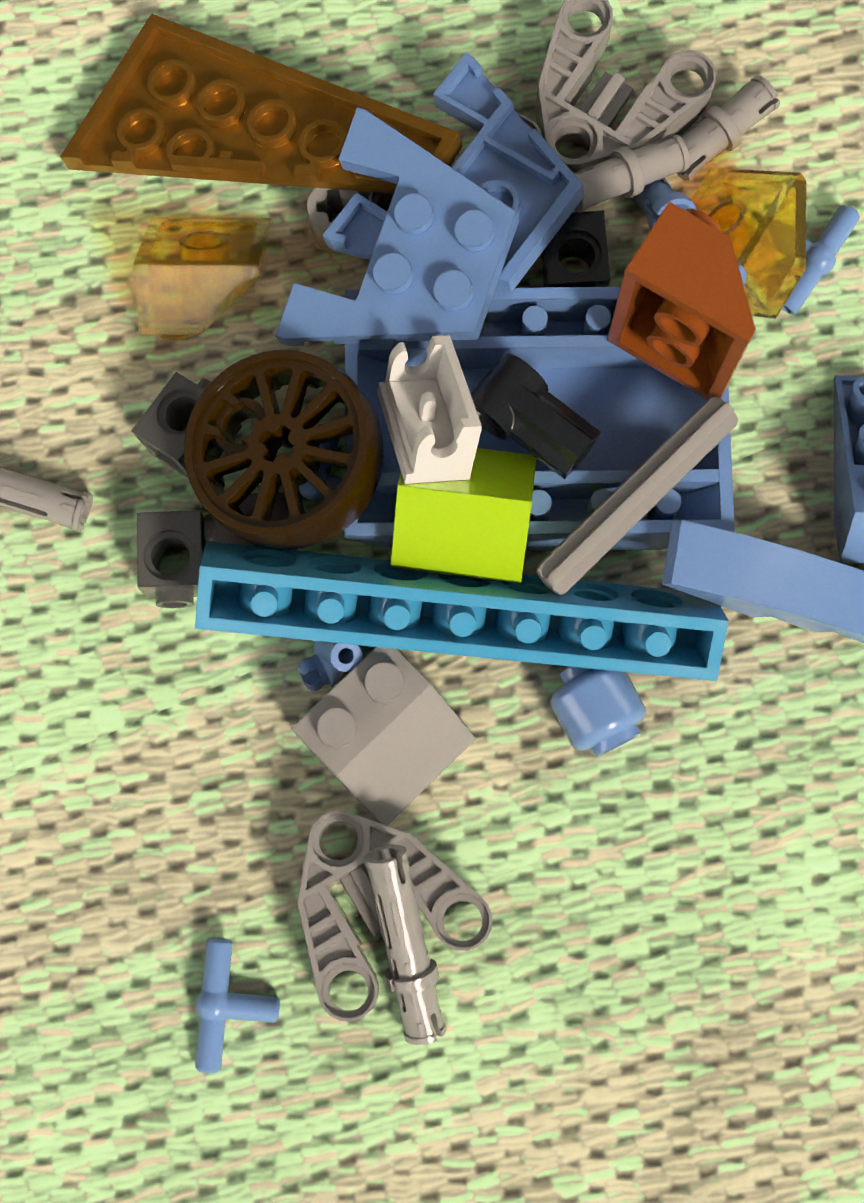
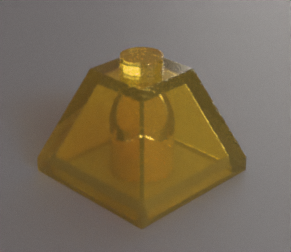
(767, 229)
(195, 271)

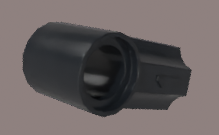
(517, 405)

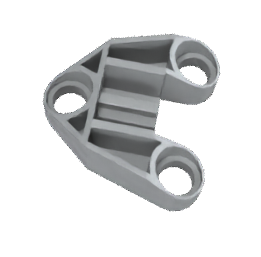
(569, 71)
(327, 930)

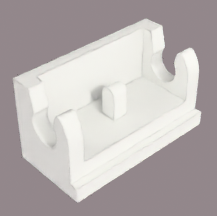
(430, 414)

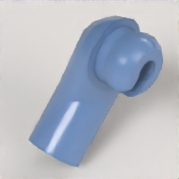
(328, 664)

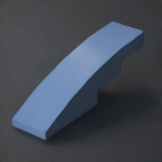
(765, 579)

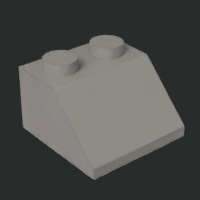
(384, 733)

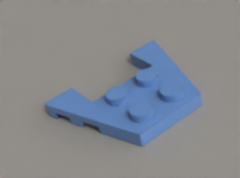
(501, 159)
(432, 257)

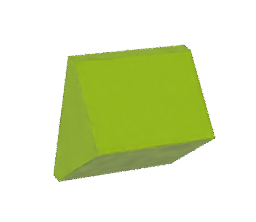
(468, 525)

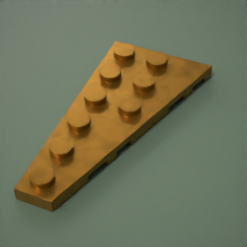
(227, 114)

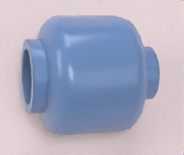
(598, 709)

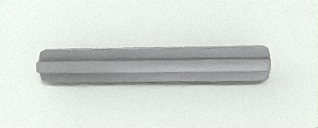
(637, 495)

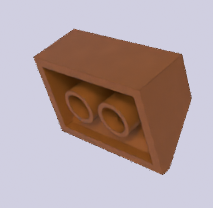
(685, 303)

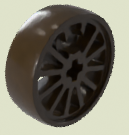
(231, 401)

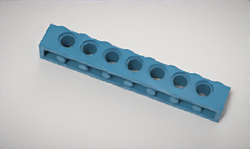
(403, 609)

